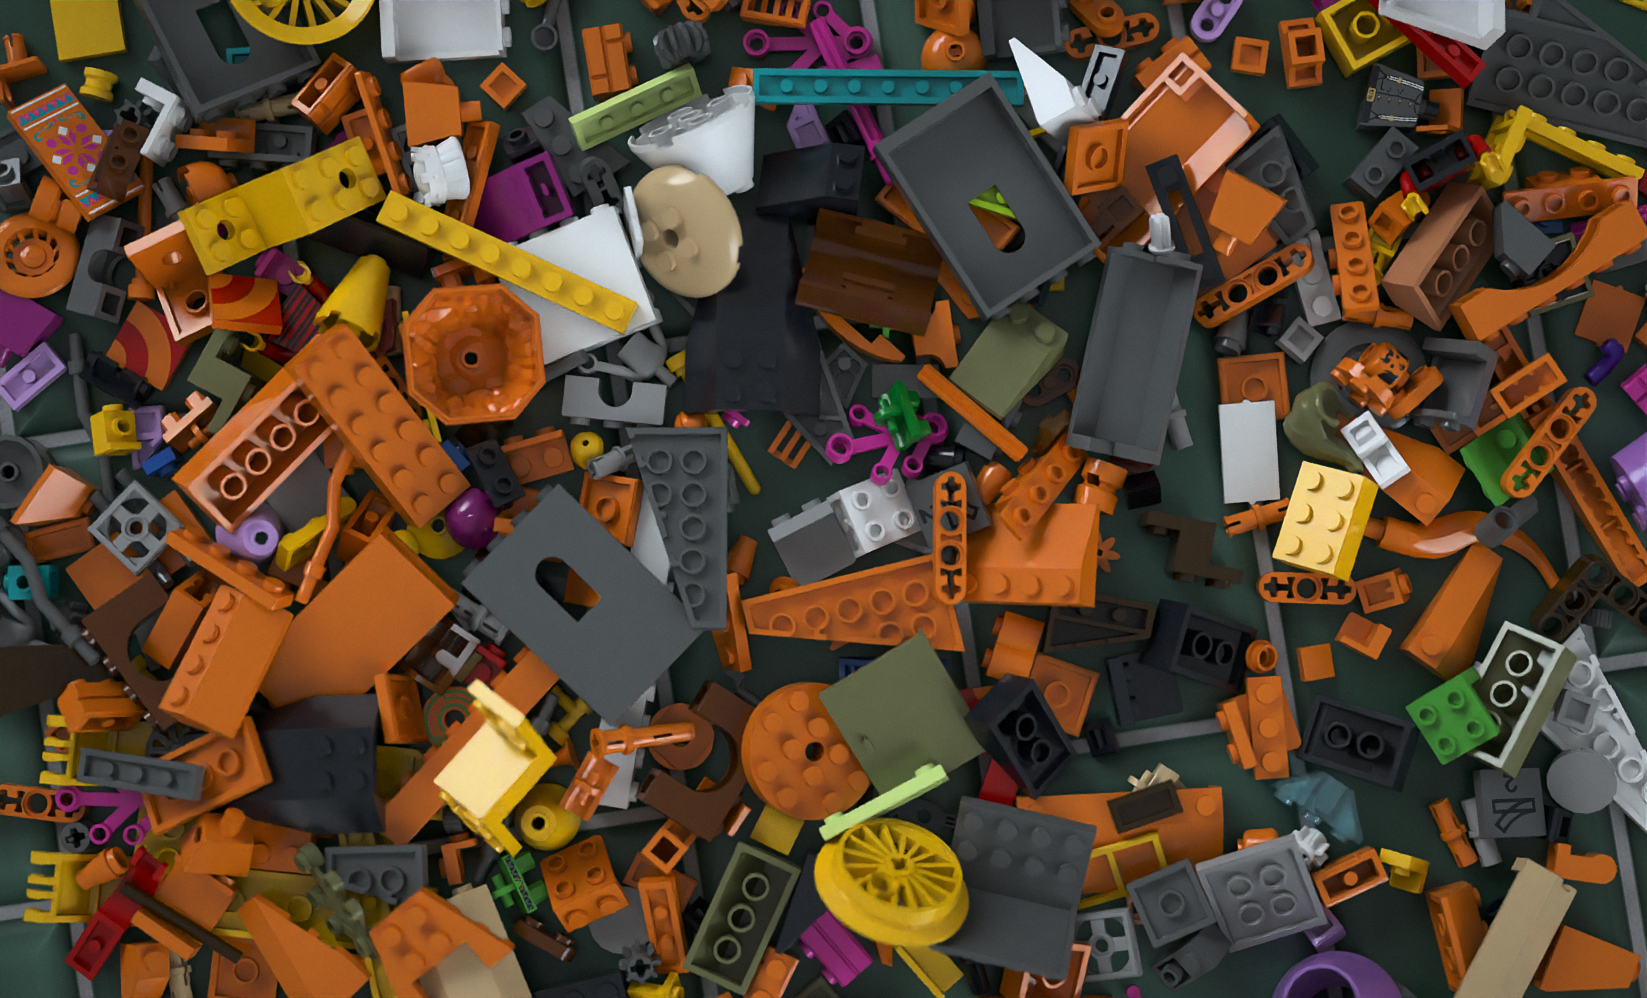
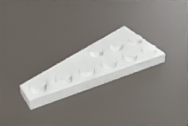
(1609, 732)

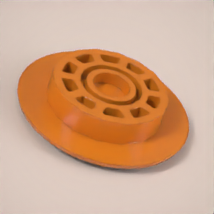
(34, 259)

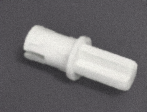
(1160, 235)

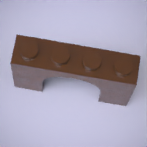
(112, 629)
(705, 809)

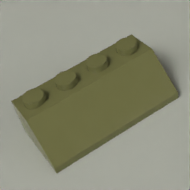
(1518, 690)
(742, 917)

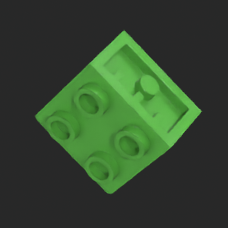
(1493, 453)
(1453, 717)

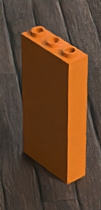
(358, 624)

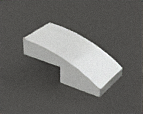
(1375, 450)

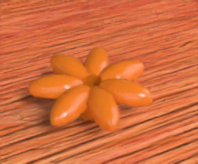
(1106, 553)

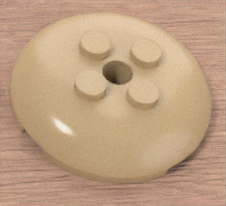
(687, 231)

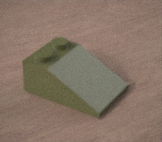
(1009, 359)

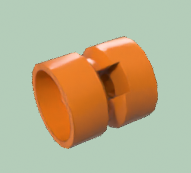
(53, 204)
(1100, 485)

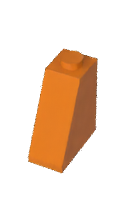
(182, 618)
(1584, 963)

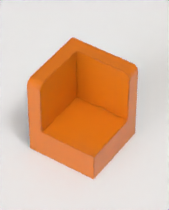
(1363, 636)

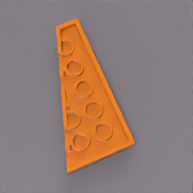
(862, 607)

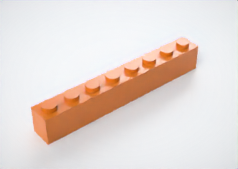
(418, 793)

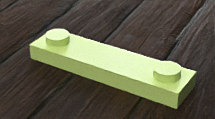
(635, 107)
(926, 779)

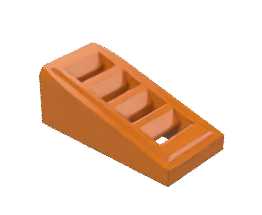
(748, 14)

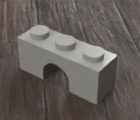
(584, 403)

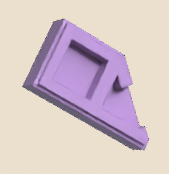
(806, 127)
(148, 432)

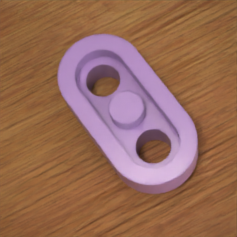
(1216, 14)

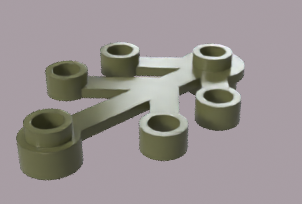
(348, 913)

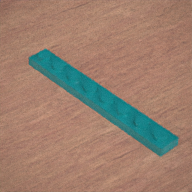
(873, 86)

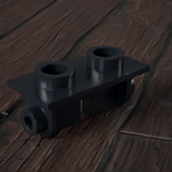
(1267, 316)
(115, 381)
(495, 473)

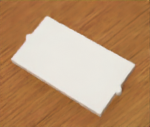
(631, 217)
(1249, 451)

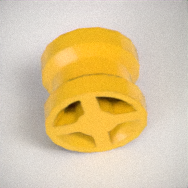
(98, 84)

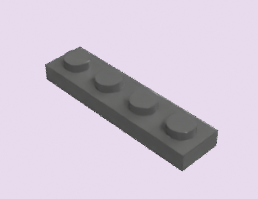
(141, 773)

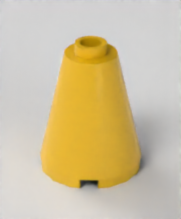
(359, 301)
(560, 823)

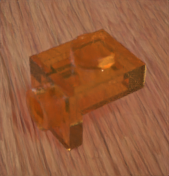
(1050, 431)

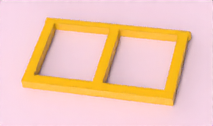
(1108, 850)

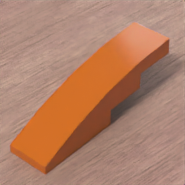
(1507, 400)

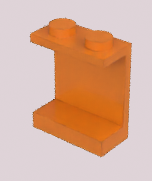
(195, 896)

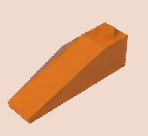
(1431, 478)
(1453, 622)
(298, 957)

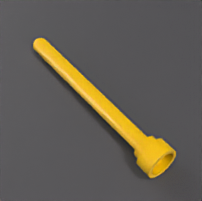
(676, 365)

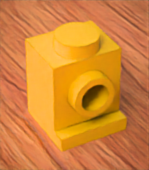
(114, 431)

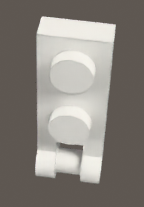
(1316, 289)

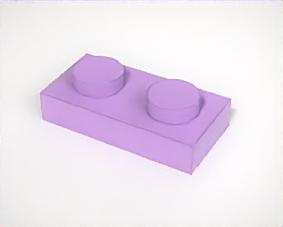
(31, 376)

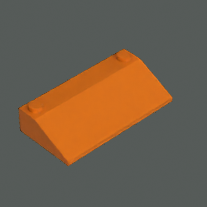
(1177, 115)
(1189, 834)

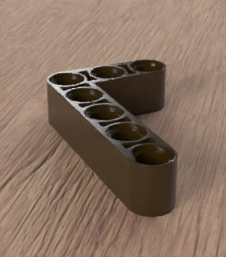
(1587, 594)

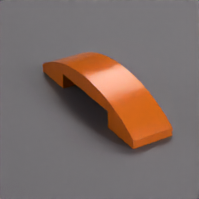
(880, 348)

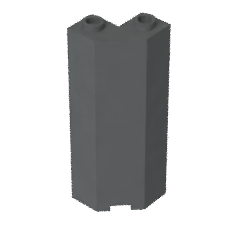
(1134, 353)

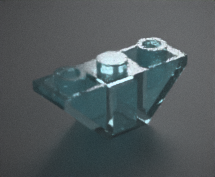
(1322, 800)

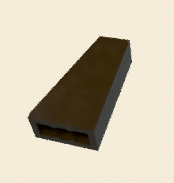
(42, 673)

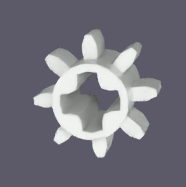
(1312, 845)

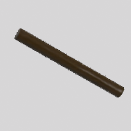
(181, 922)

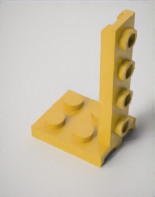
(1511, 131)

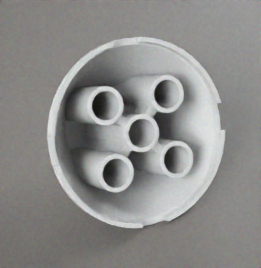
(706, 138)

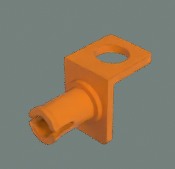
(18, 67)

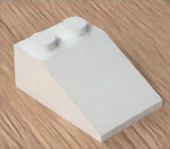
(1052, 96)

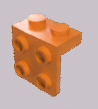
(1234, 720)
(582, 883)

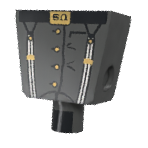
(1393, 100)

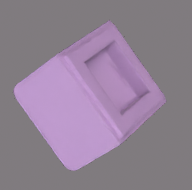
(1325, 935)

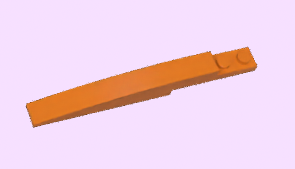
(1578, 476)

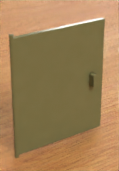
(905, 714)

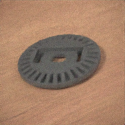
(1351, 341)

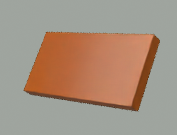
(104, 576)

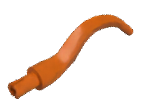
(1448, 536)

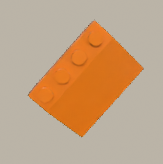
(1044, 569)

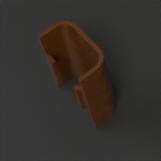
(870, 272)

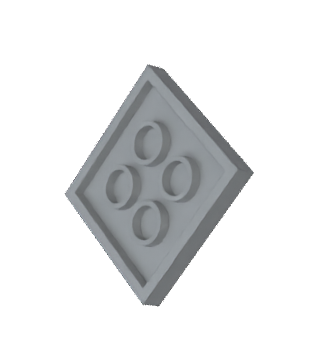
(1262, 893)

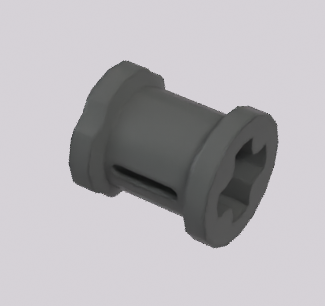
(71, 831)

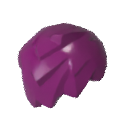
(471, 519)

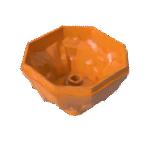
(481, 322)

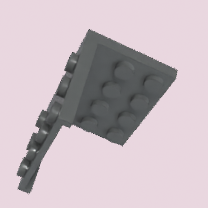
(1021, 886)

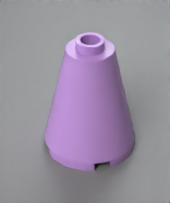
(242, 542)

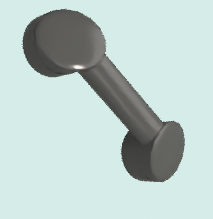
(544, 35)

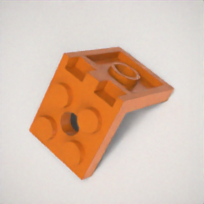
(177, 279)

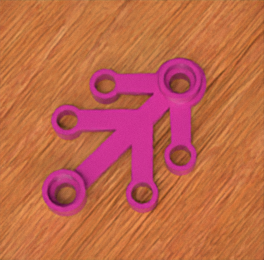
(807, 43)
(850, 446)
(126, 800)

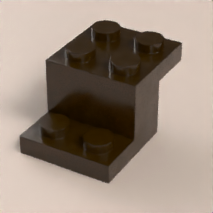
(1189, 549)

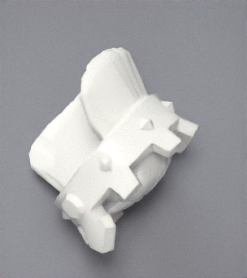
(440, 173)

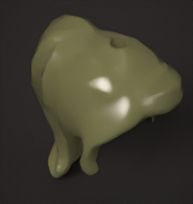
(1313, 426)

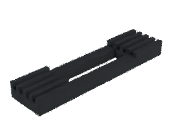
(1168, 177)

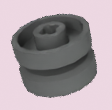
(29, 462)

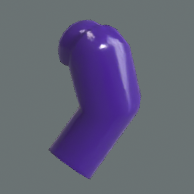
(1603, 367)

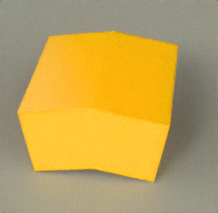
(777, 830)

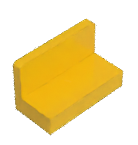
(932, 967)

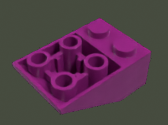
(524, 200)

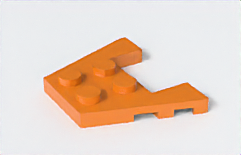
(423, 934)

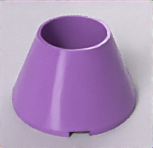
(1336, 969)

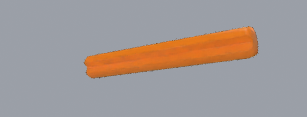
(972, 412)

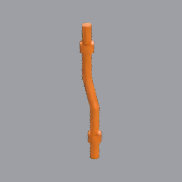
(315, 569)

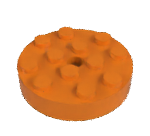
(777, 761)

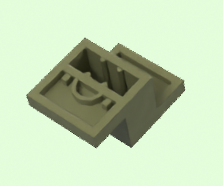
(223, 379)

